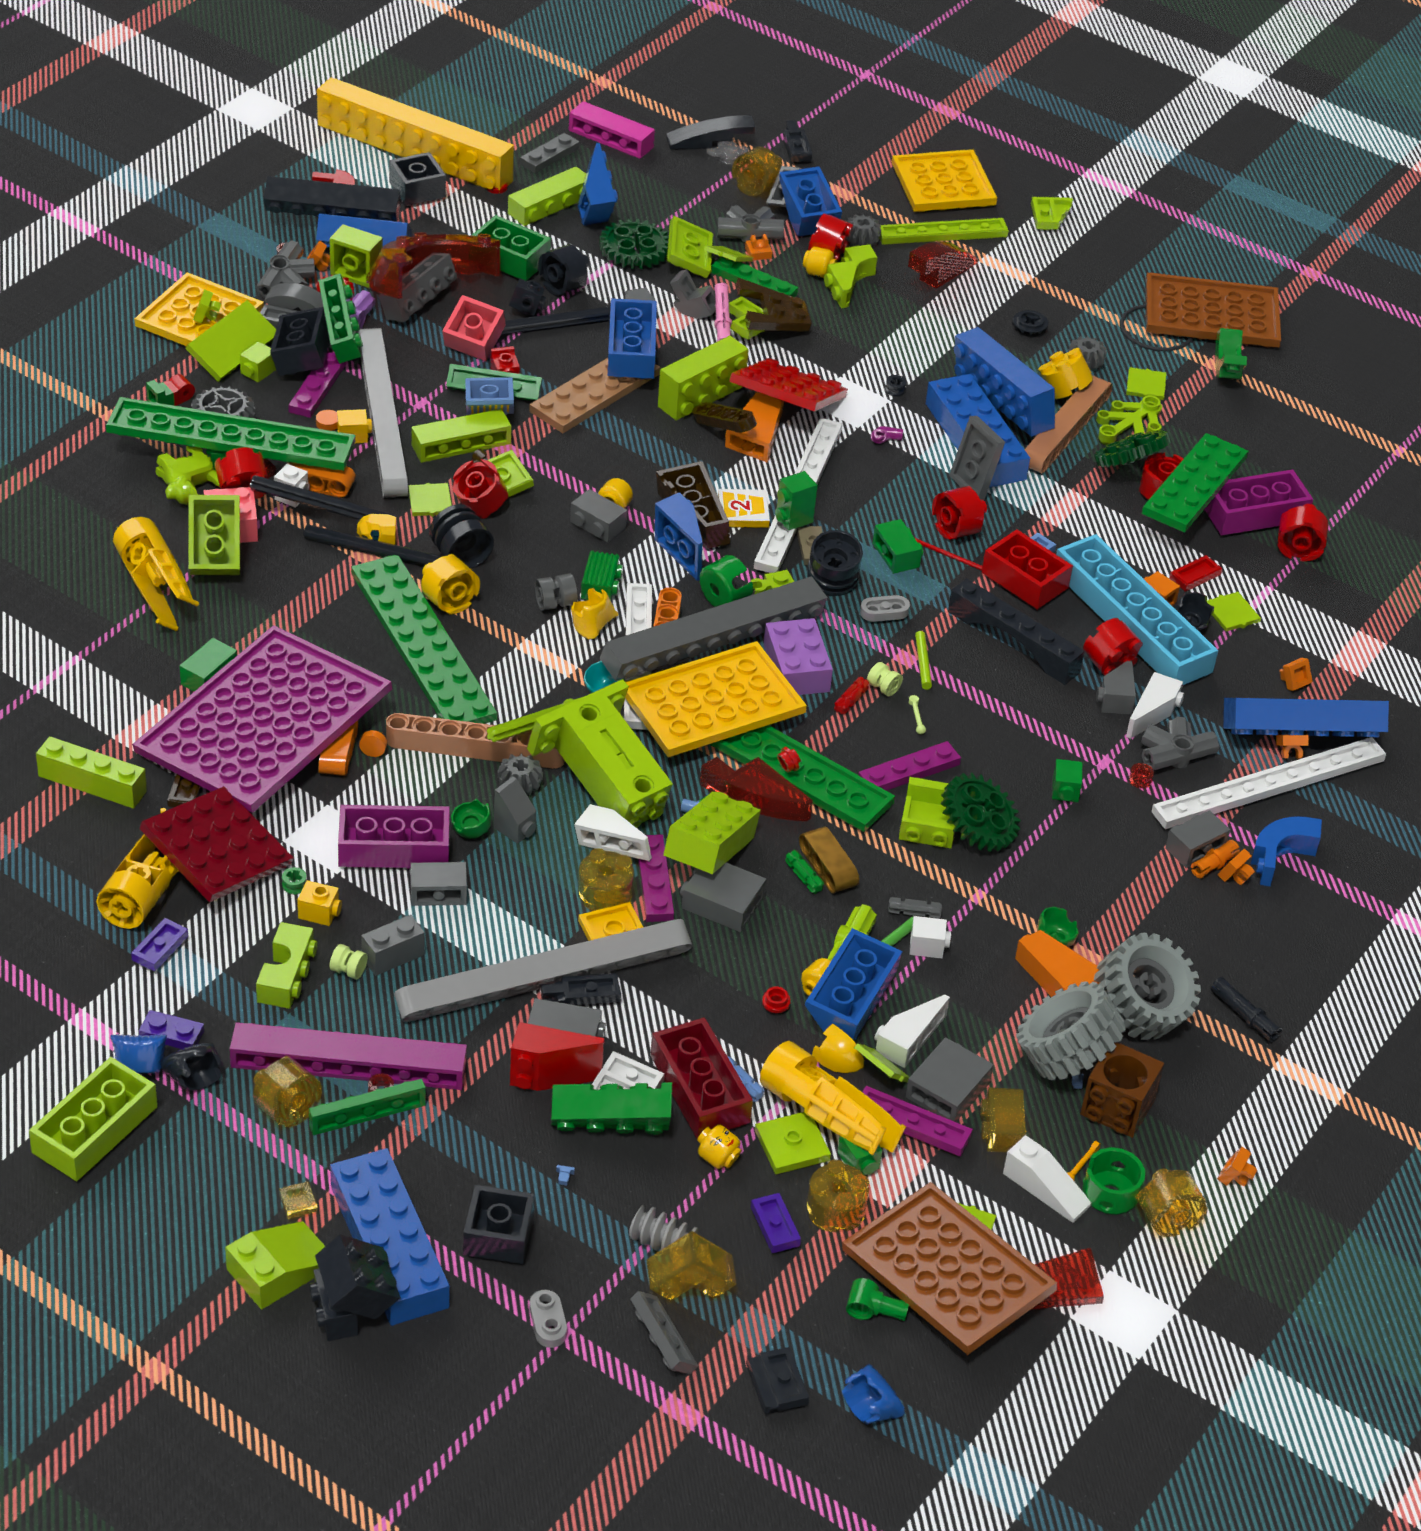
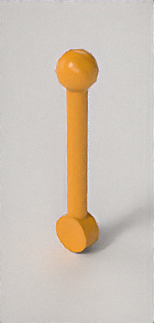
(1094, 1148)

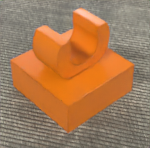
(759, 248)
(320, 258)
(1296, 674)
(1290, 742)
(1237, 868)
(1237, 1168)

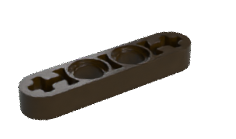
(724, 417)

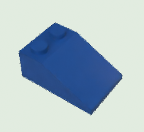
(807, 198)
(679, 532)

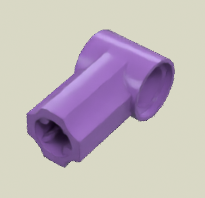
(363, 303)

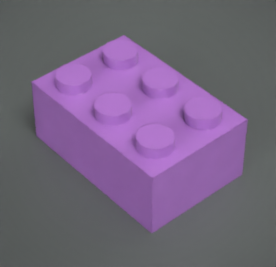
(799, 654)

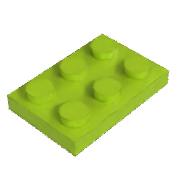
(687, 247)

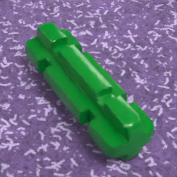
(804, 871)

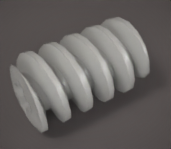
(656, 1230)

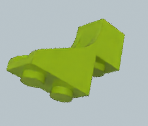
(841, 277)

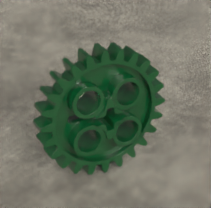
(620, 246)
(1132, 448)
(980, 812)

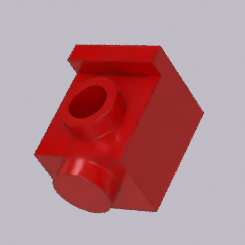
(504, 360)

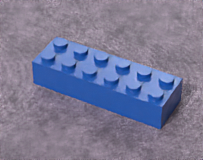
(1006, 381)
(956, 400)
(1312, 715)
(383, 1215)

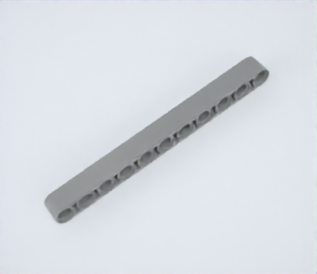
(383, 414)
(540, 969)

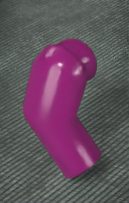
(885, 433)

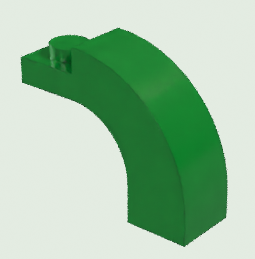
(1228, 356)

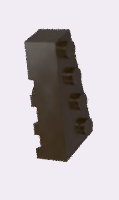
(697, 487)

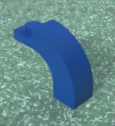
(1283, 837)

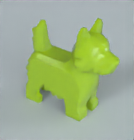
(185, 474)

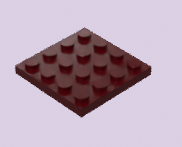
(216, 843)

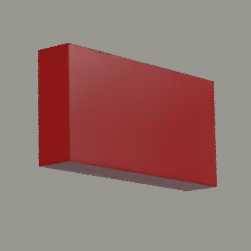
(1195, 573)

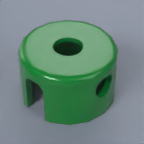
(717, 581)
(1103, 1173)

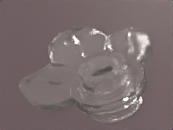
(727, 151)

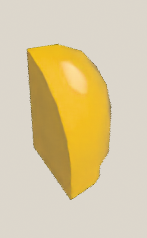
(838, 1052)

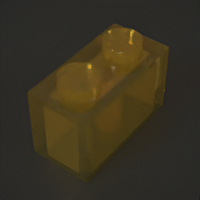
(1003, 1117)

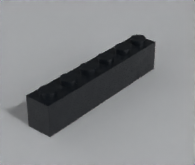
(330, 198)

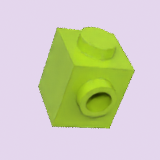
(257, 362)

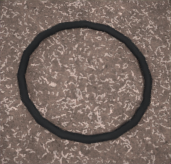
(1122, 327)

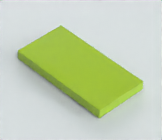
(222, 344)

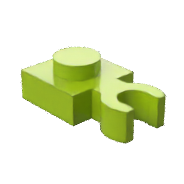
(771, 581)

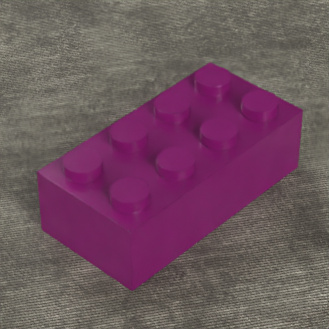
(1256, 501)
(392, 835)

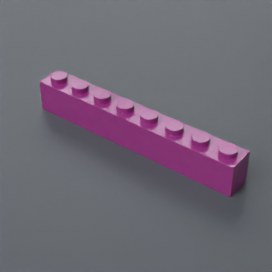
(350, 1054)

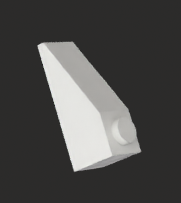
(1155, 703)
(611, 832)
(910, 1030)
(1045, 1178)

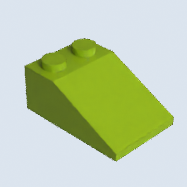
(273, 1261)

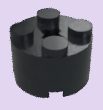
(563, 269)

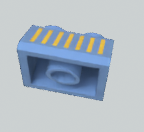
(489, 395)

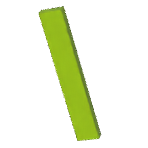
(943, 231)

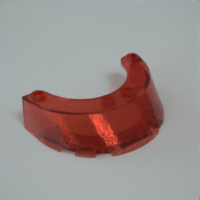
(468, 253)

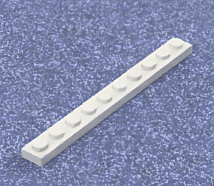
(813, 463)
(1269, 782)

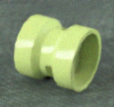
(886, 680)
(348, 961)

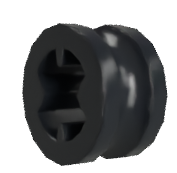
(895, 385)

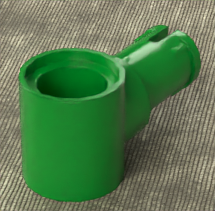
(867, 1301)

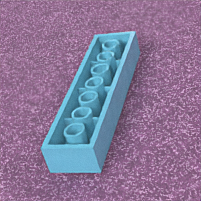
(1120, 592)

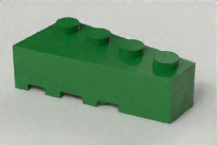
(612, 1107)

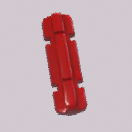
(851, 695)

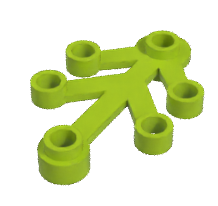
(1148, 406)

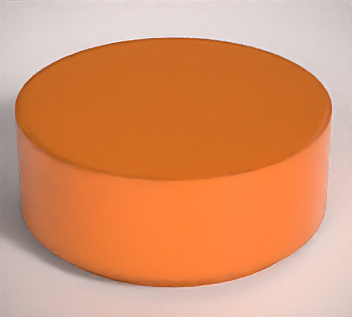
(327, 420)
(373, 743)

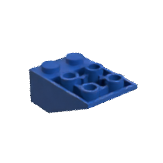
(597, 194)

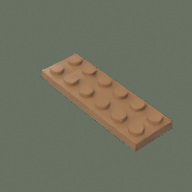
(584, 396)

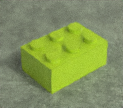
(214, 534)

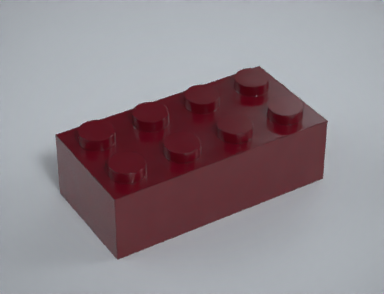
(701, 1076)

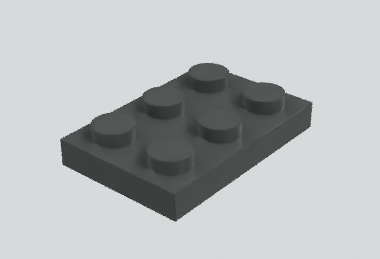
(977, 457)

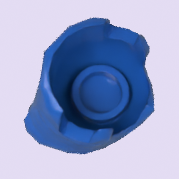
(140, 1052)
(871, 1396)

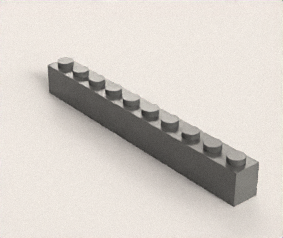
(711, 628)

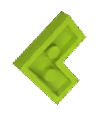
(739, 309)

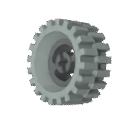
(1162, 978)
(1071, 1030)

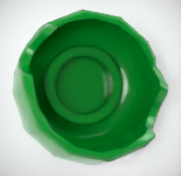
(471, 819)
(1057, 925)

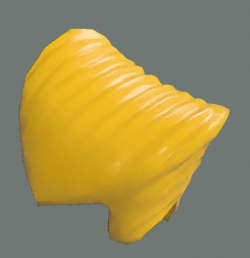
(592, 615)

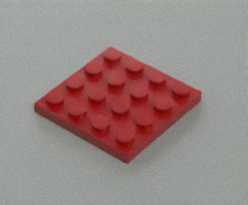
(789, 384)

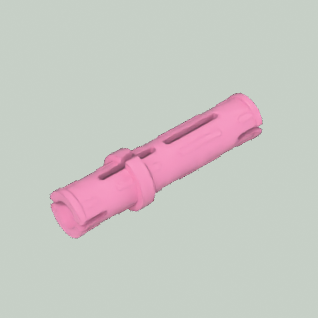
(722, 321)

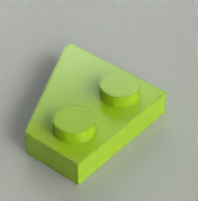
(1050, 211)

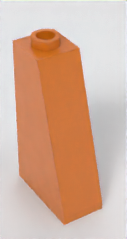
(760, 439)
(1053, 963)

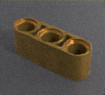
(829, 859)

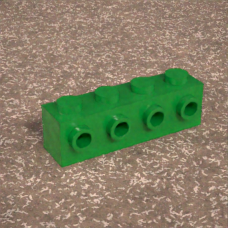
(340, 319)

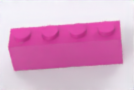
(611, 129)

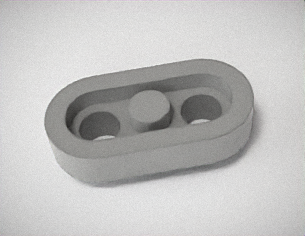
(885, 608)
(546, 1316)

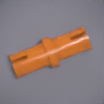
(1215, 858)

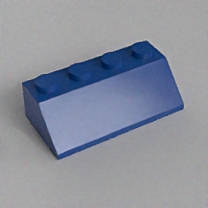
(387, 229)
(853, 983)

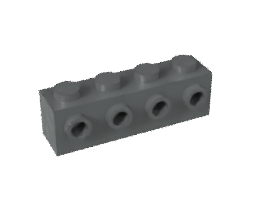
(420, 286)

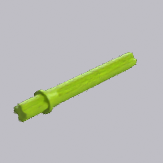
(520, 724)

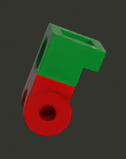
(170, 392)

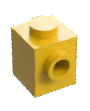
(354, 423)
(319, 903)

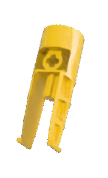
(150, 565)
(135, 885)
(830, 1101)

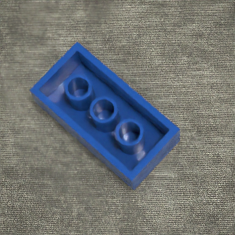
(632, 338)

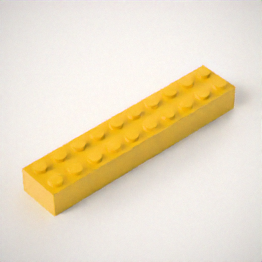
(413, 132)

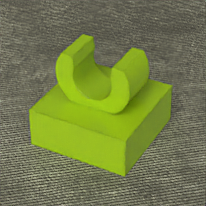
(206, 306)

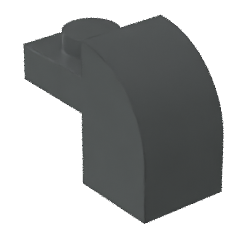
(692, 300)

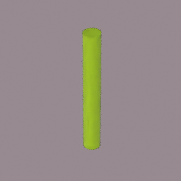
(923, 660)

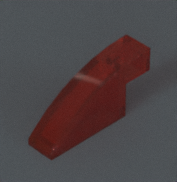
(940, 262)
(758, 785)

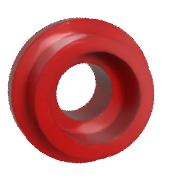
(789, 759)
(776, 1000)

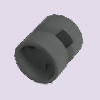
(564, 590)

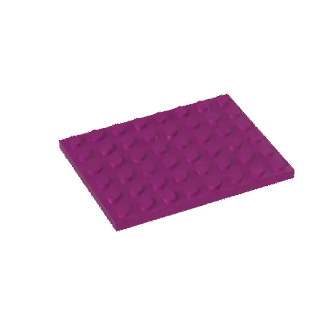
(262, 717)

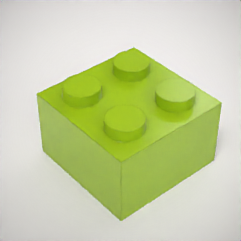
(353, 253)

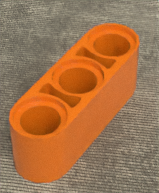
(328, 481)
(668, 606)
(337, 756)

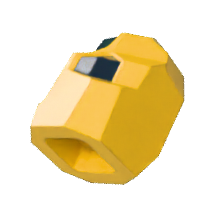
(378, 527)

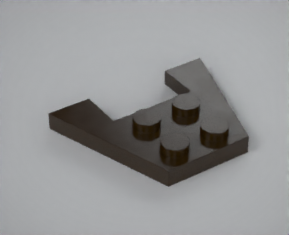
(779, 310)

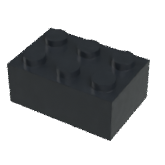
(300, 341)

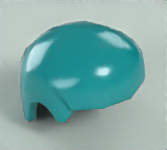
(598, 677)

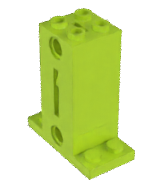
(605, 754)

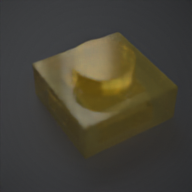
(298, 1200)

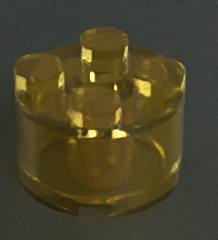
(756, 170)
(605, 879)
(286, 1091)
(837, 1197)
(1172, 1202)

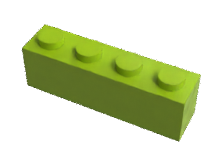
(546, 196)
(461, 435)
(91, 772)

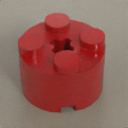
(831, 235)
(239, 468)
(1156, 471)
(480, 487)
(959, 512)
(1303, 532)
(1112, 646)

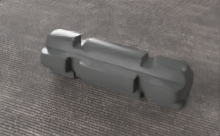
(915, 907)

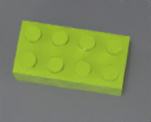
(701, 377)
(712, 832)
(93, 1118)

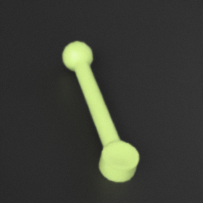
(914, 701)

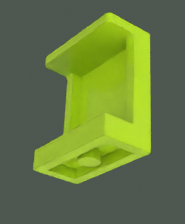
(923, 814)

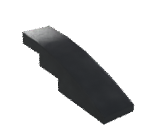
(703, 133)

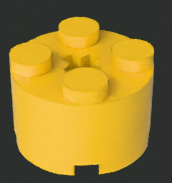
(1066, 372)
(449, 584)

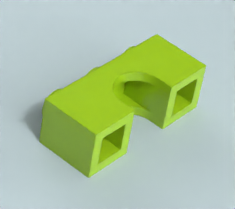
(282, 982)

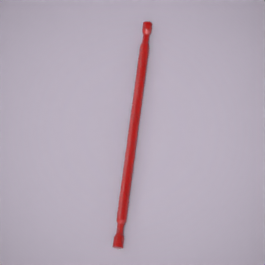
(951, 555)

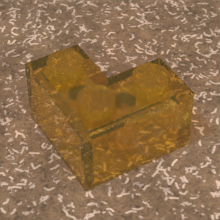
(691, 1264)

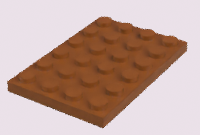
(1204, 306)
(949, 1267)

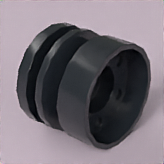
(463, 534)
(835, 562)

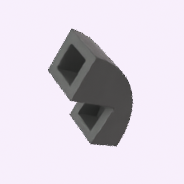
(293, 296)

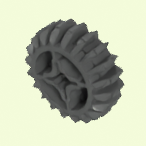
(225, 401)

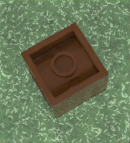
(1122, 1089)

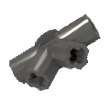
(743, 225)
(286, 268)
(1176, 744)

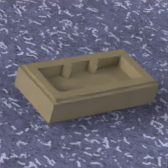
(805, 538)

